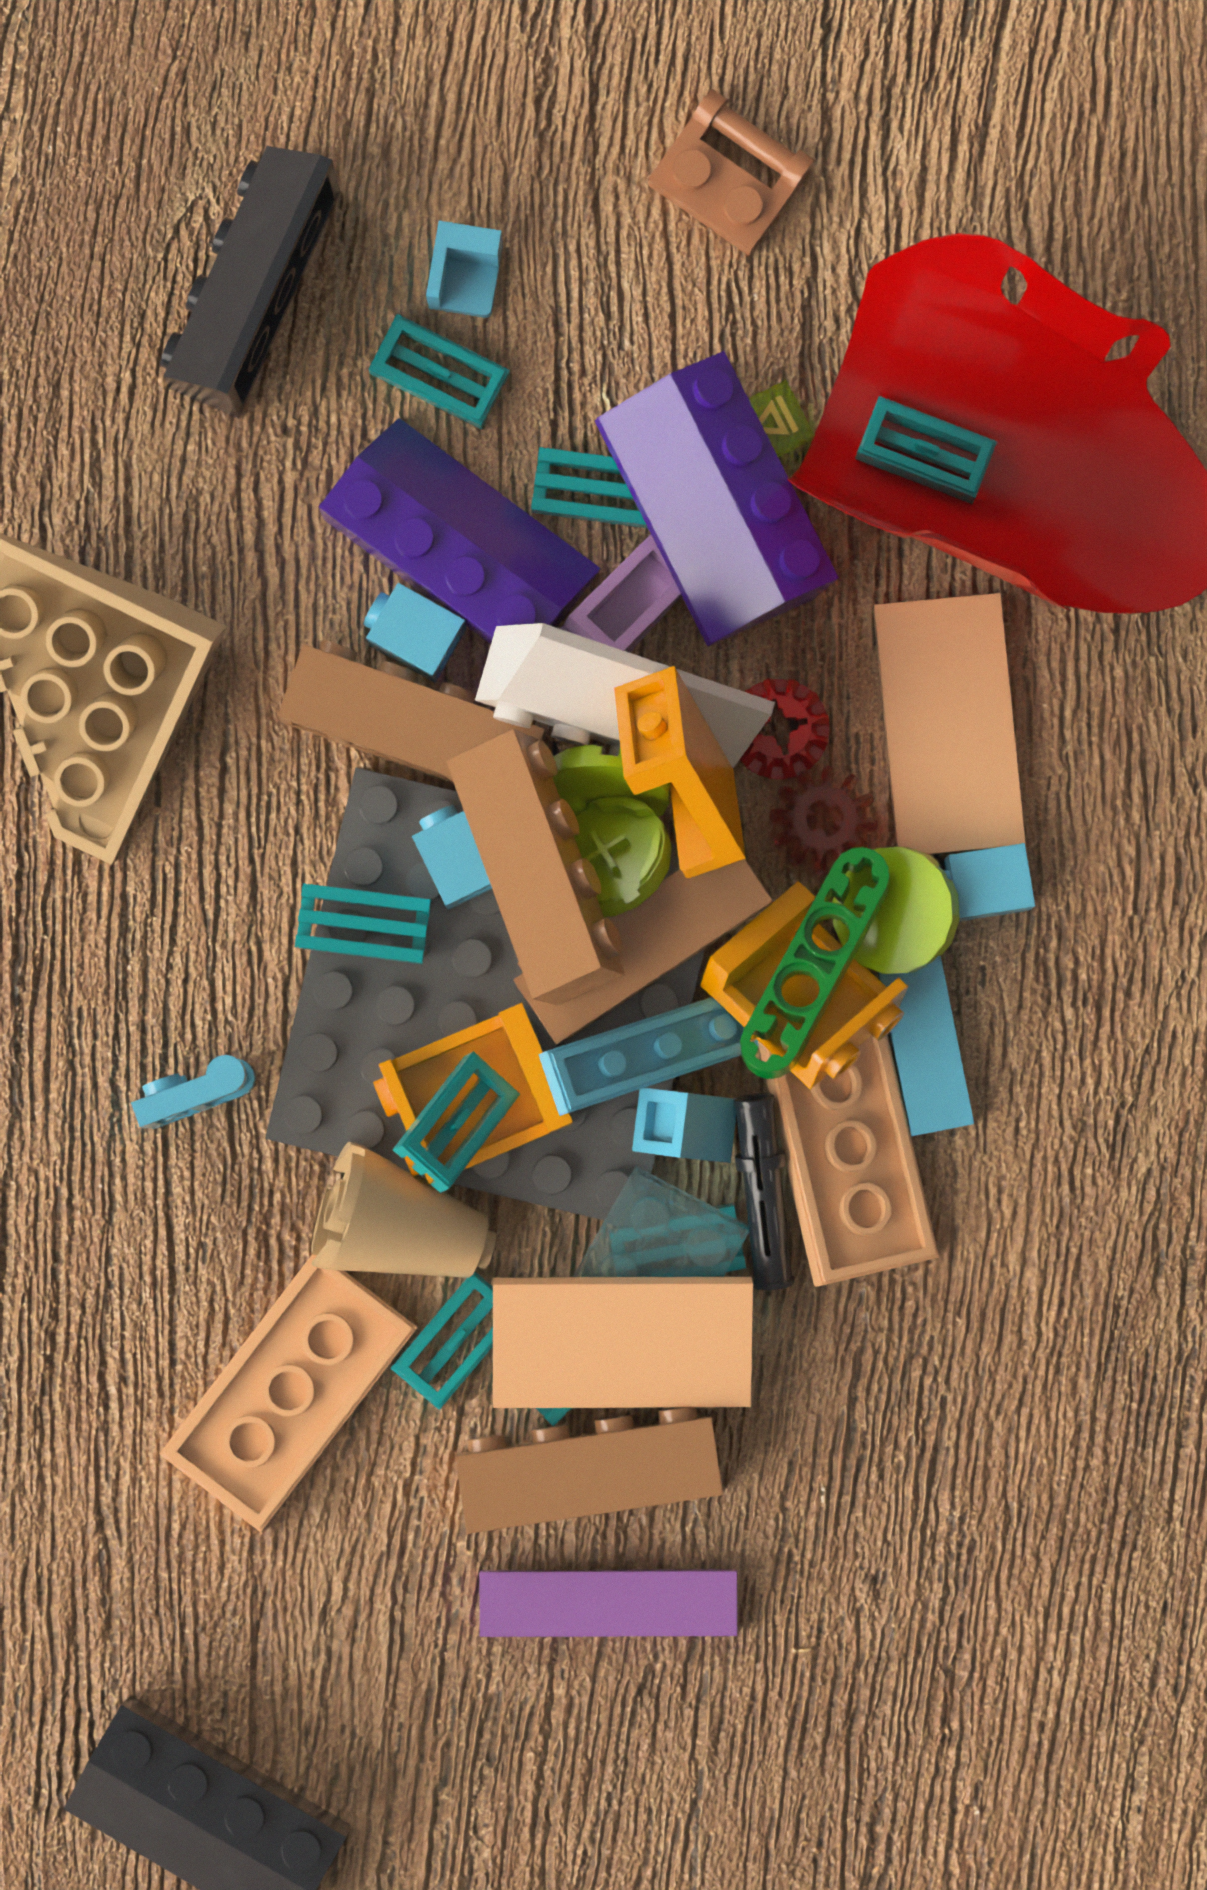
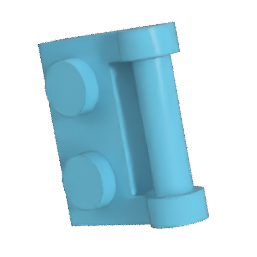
(177, 1098)

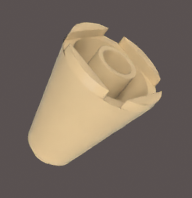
(396, 1223)

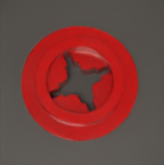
(804, 744)

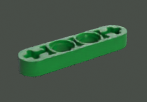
(808, 959)

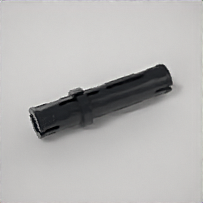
(764, 1160)

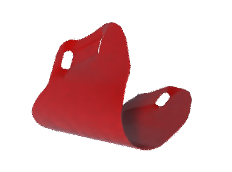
(1088, 476)

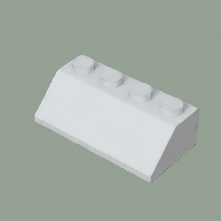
(571, 685)

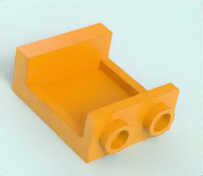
(671, 742)
(858, 1009)
(506, 1046)

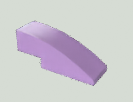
(627, 601)

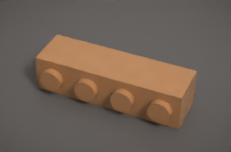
(387, 711)
(537, 867)
(657, 938)
(588, 1472)

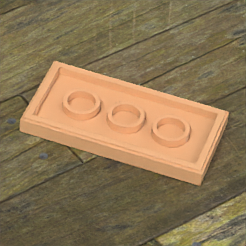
(949, 724)
(853, 1168)
(622, 1342)
(288, 1391)

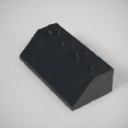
(252, 278)
(201, 1808)

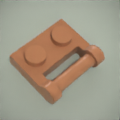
(717, 188)

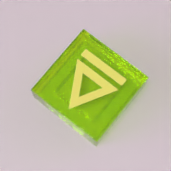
(782, 418)

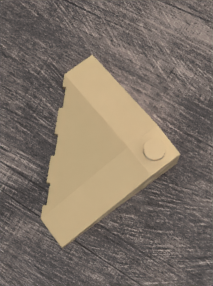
(96, 685)

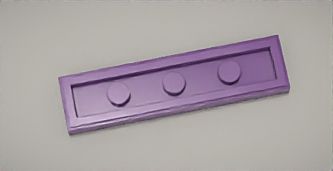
(608, 1603)

